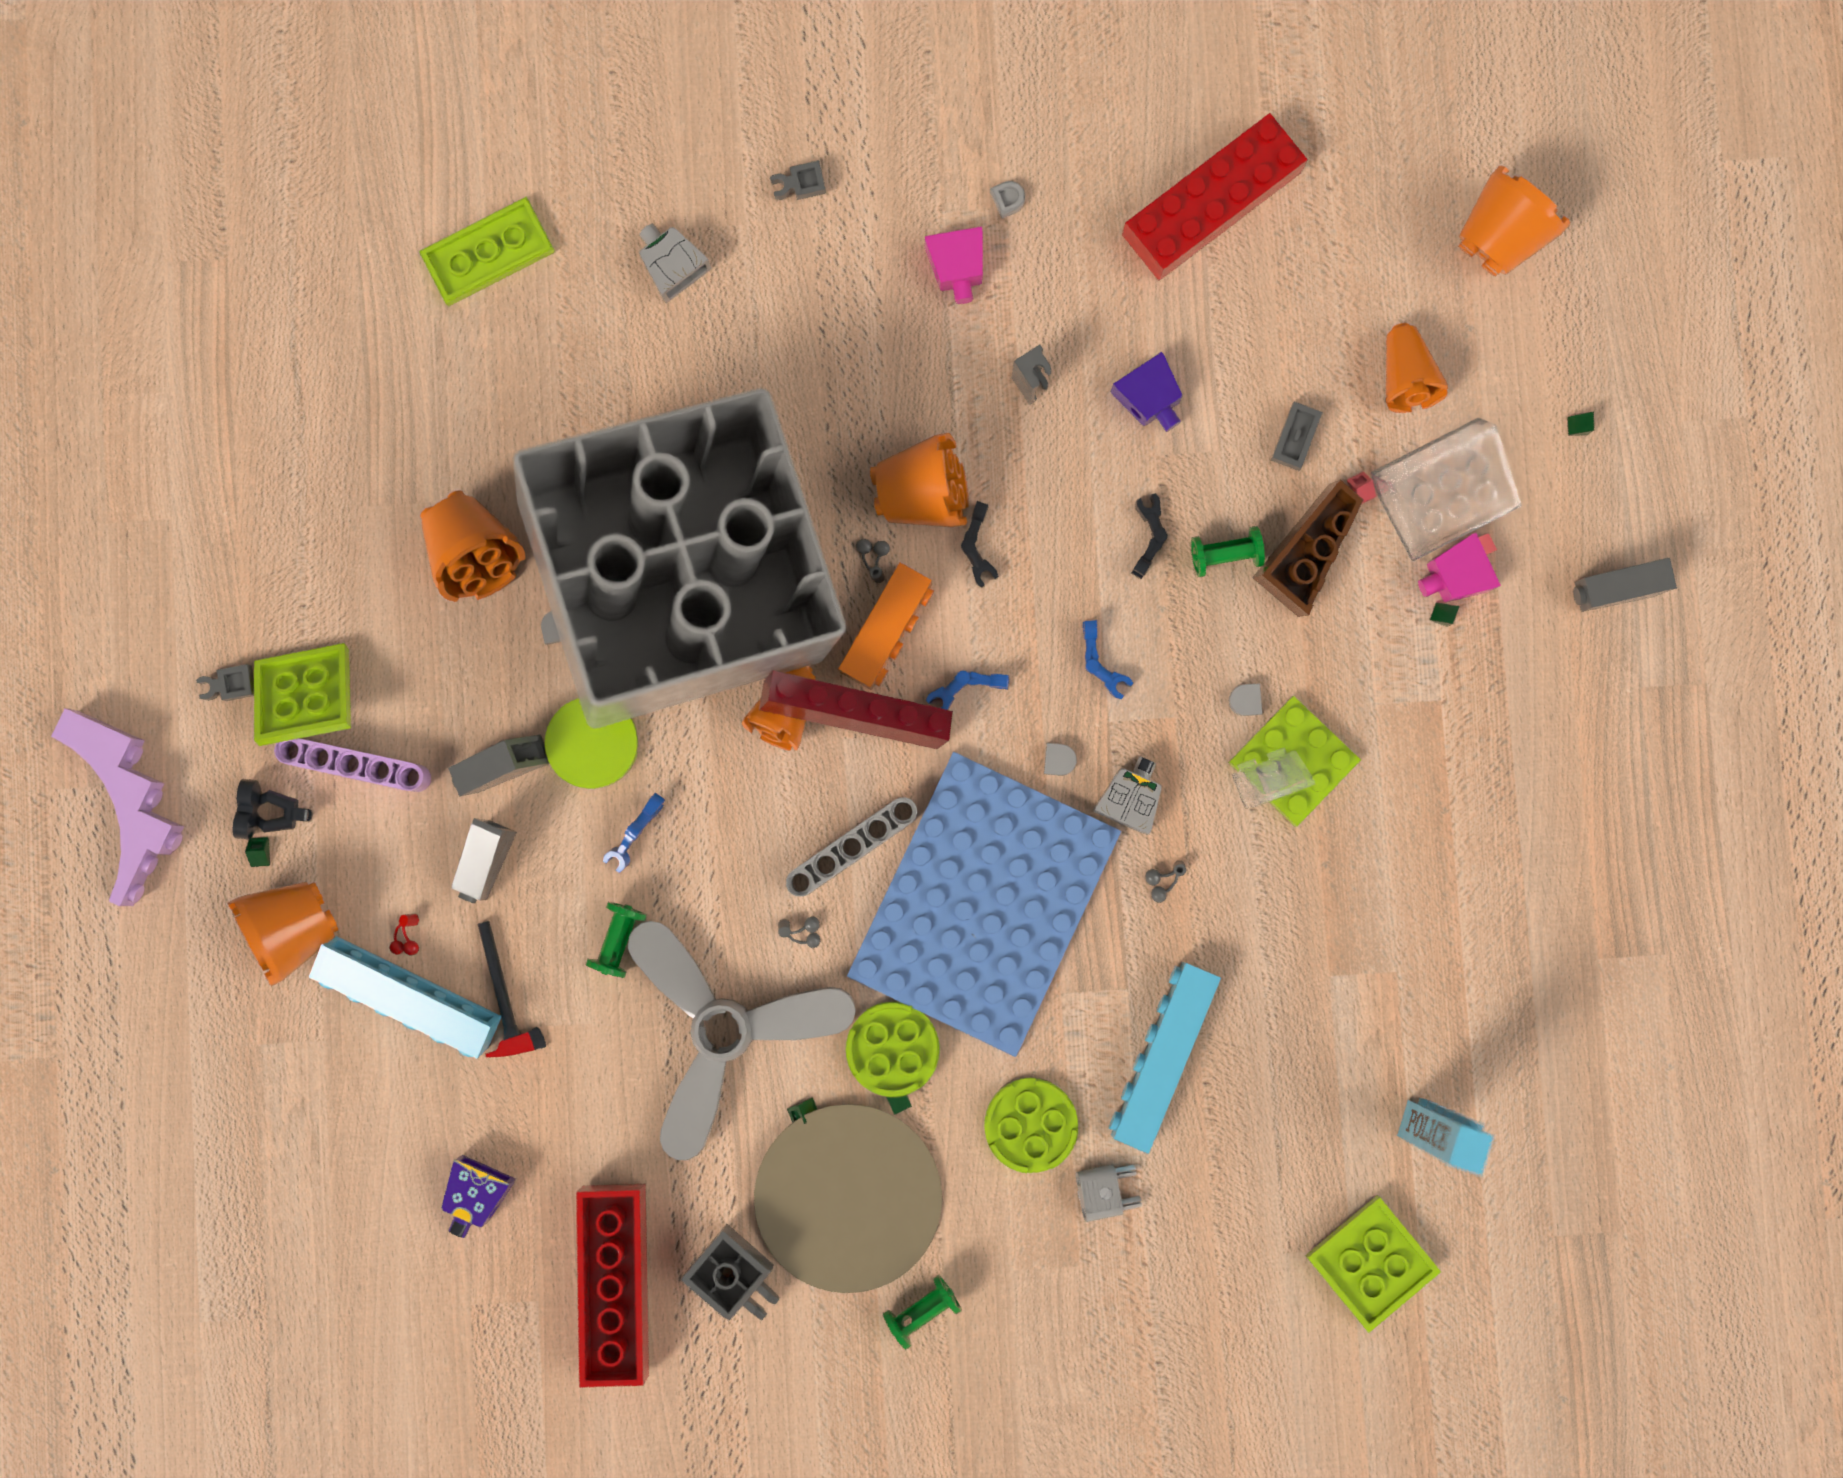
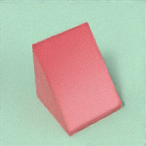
(1363, 486)
(1487, 543)

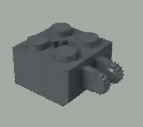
(730, 1293)

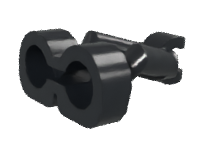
(250, 798)

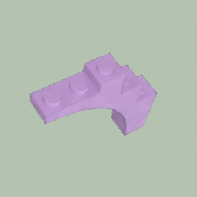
(132, 793)

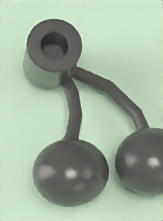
(881, 548)
(1153, 878)
(811, 925)

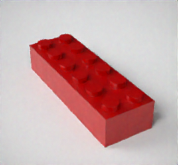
(1214, 196)
(612, 1285)

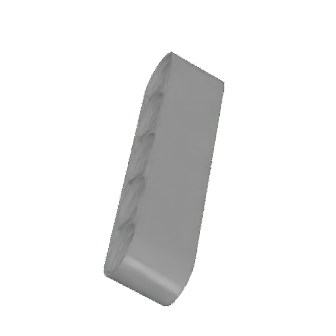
(836, 849)

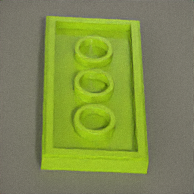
(487, 251)

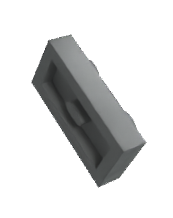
(1296, 436)

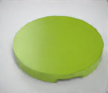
(587, 754)
(892, 1049)
(1031, 1125)

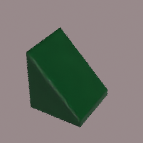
(1580, 424)
(1444, 614)
(258, 852)
(899, 1104)
(801, 1109)

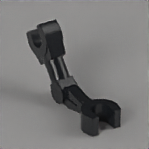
(1158, 533)
(969, 548)

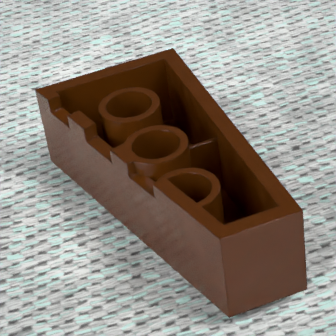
(1304, 556)

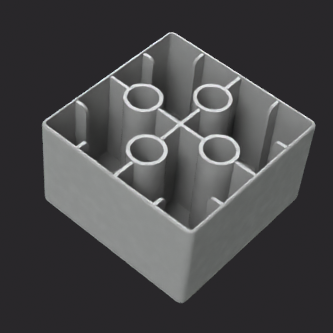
(677, 556)

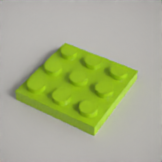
(302, 694)
(1319, 749)
(1373, 1263)

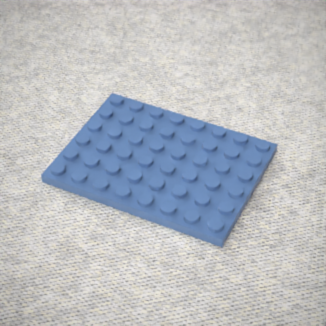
(989, 866)

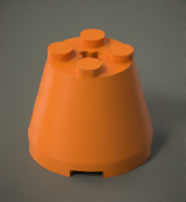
(1510, 223)
(922, 485)
(468, 548)
(284, 927)

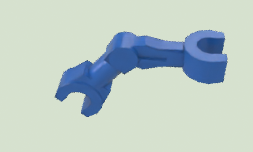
(1094, 667)
(965, 678)
(634, 830)

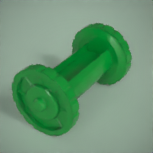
(1228, 551)
(616, 940)
(922, 1312)

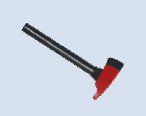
(513, 1041)

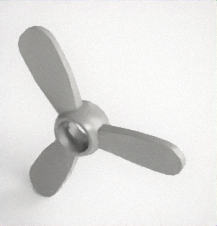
(680, 979)

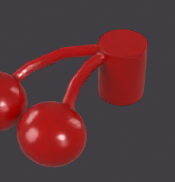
(410, 947)

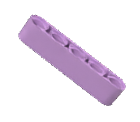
(338, 764)

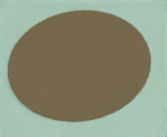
(848, 1198)

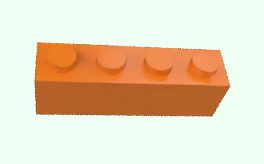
(885, 627)

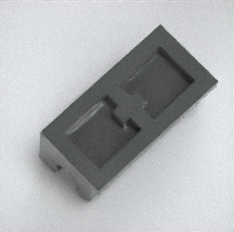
(1028, 373)

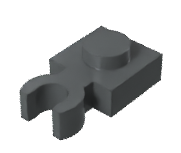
(805, 181)
(231, 683)

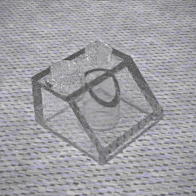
(1271, 779)

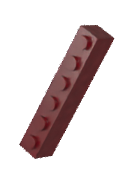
(855, 710)

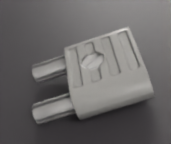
(1101, 1194)

